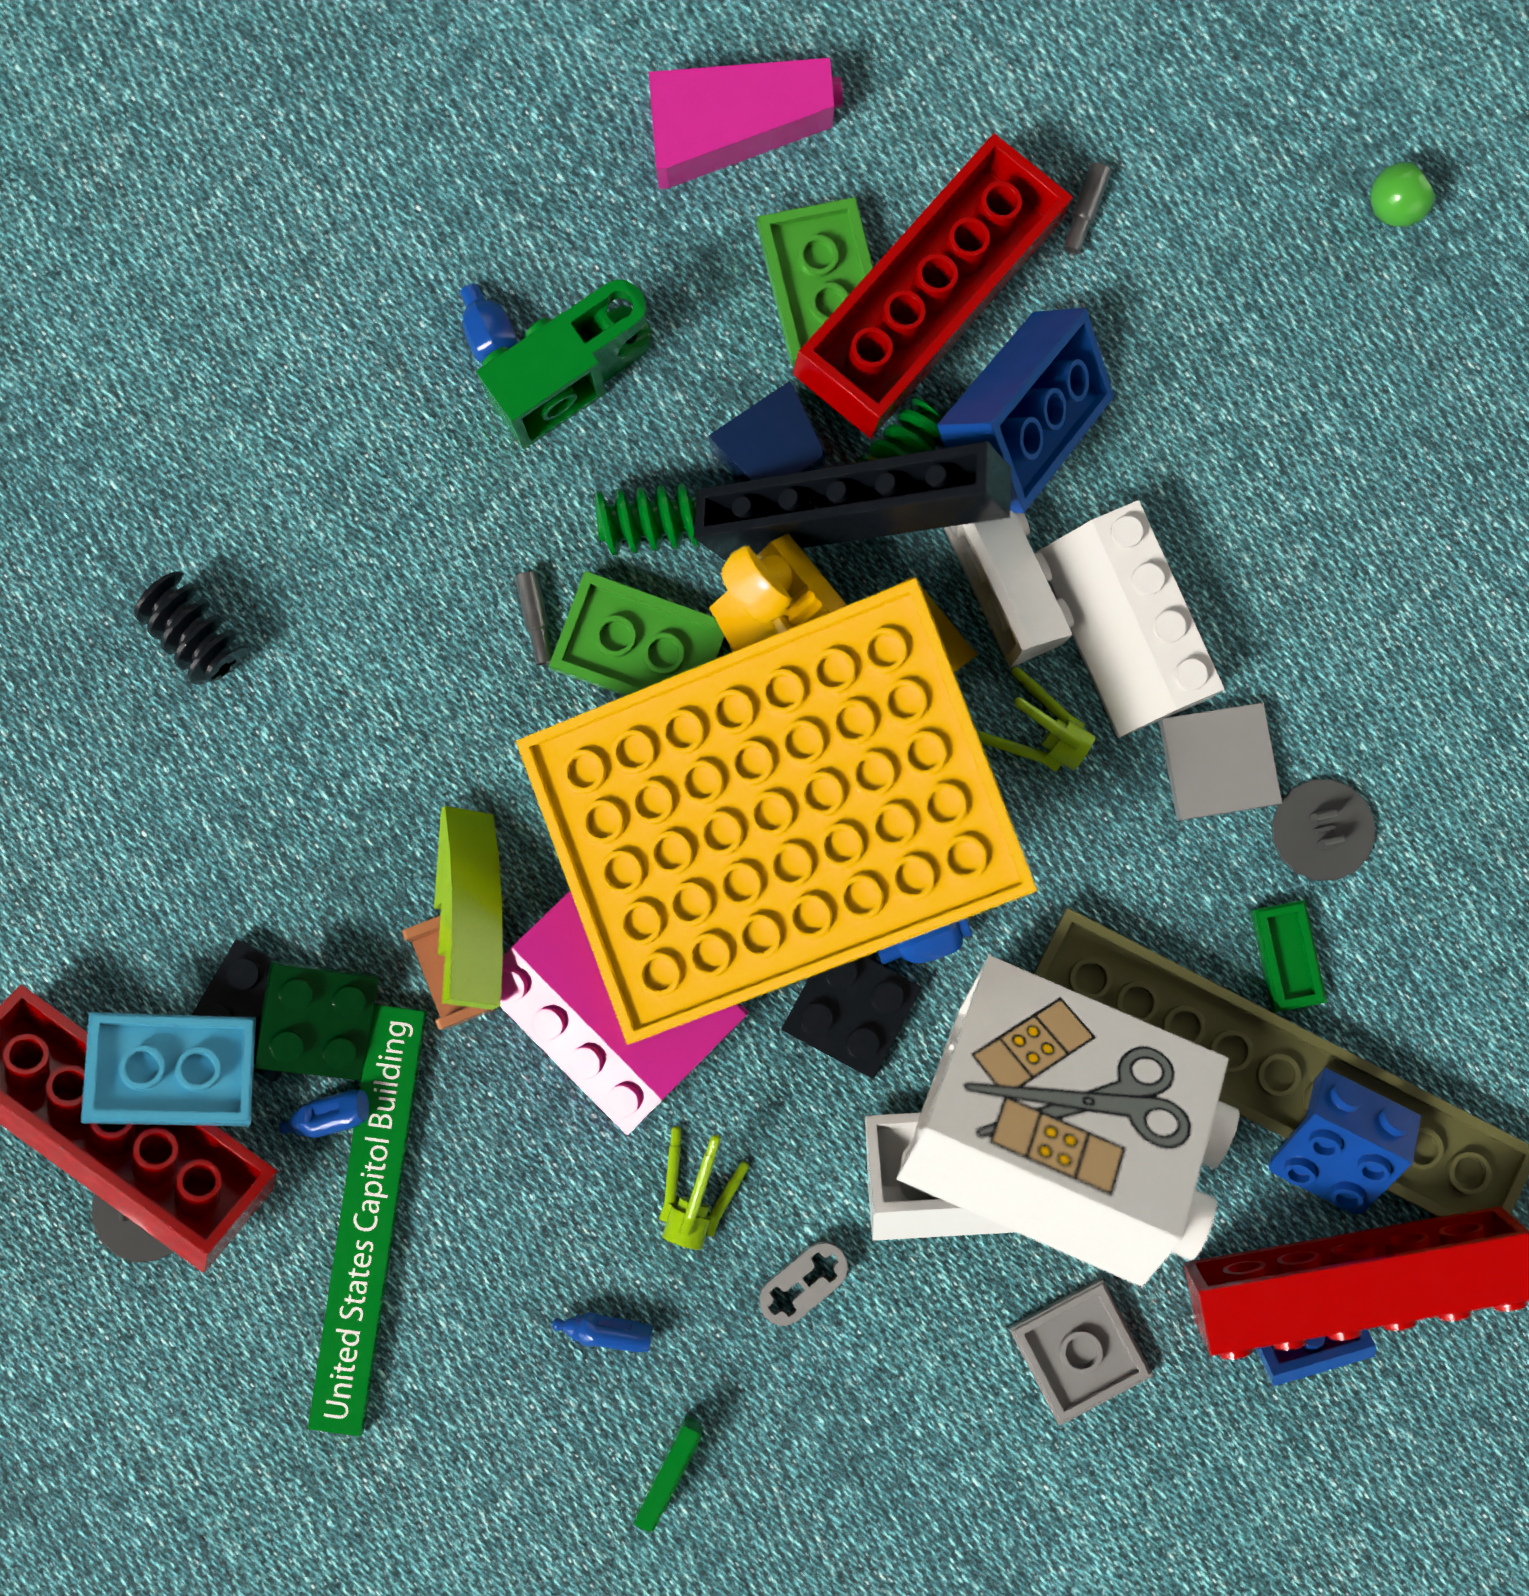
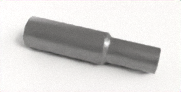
(1087, 206)
(534, 615)

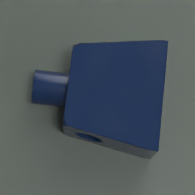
(769, 439)

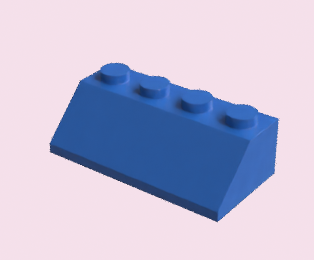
(1034, 399)

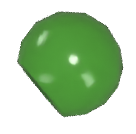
(1401, 195)

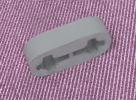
(812, 1292)

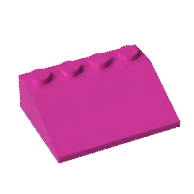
(564, 1006)

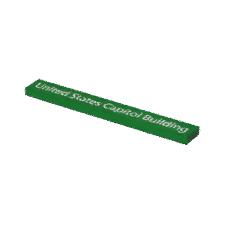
(367, 1223)

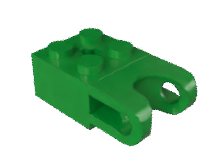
(565, 361)

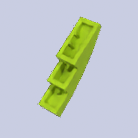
(470, 908)

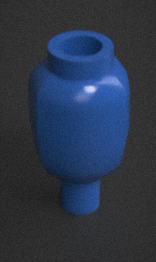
(484, 324)
(929, 945)

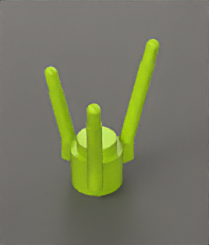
(1065, 738)
(689, 1219)

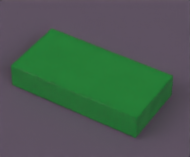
(1288, 956)
(668, 1474)

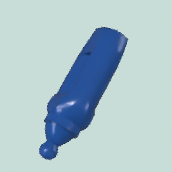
(329, 1115)
(606, 1332)

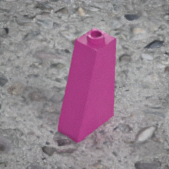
(736, 112)

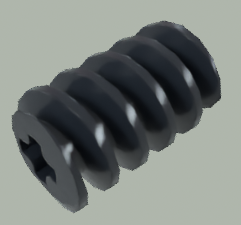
(186, 631)

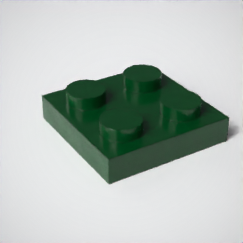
(315, 1020)

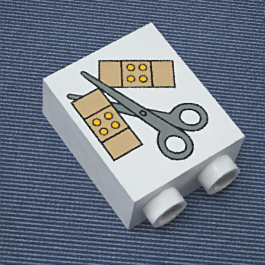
(1073, 1124)

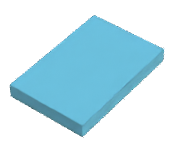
(168, 1069)

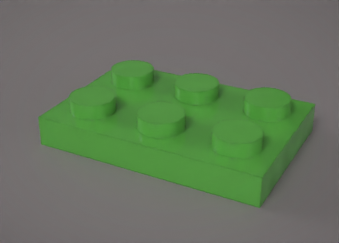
(812, 264)
(631, 637)

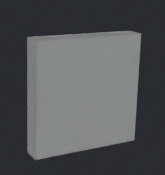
(1220, 761)
(1080, 1351)

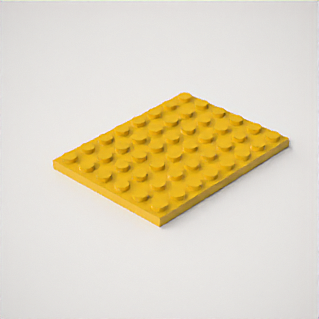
(775, 813)

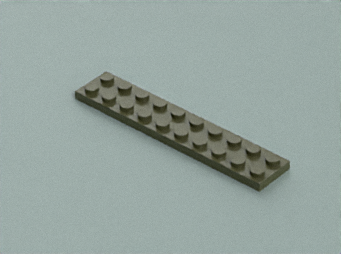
(1273, 1065)

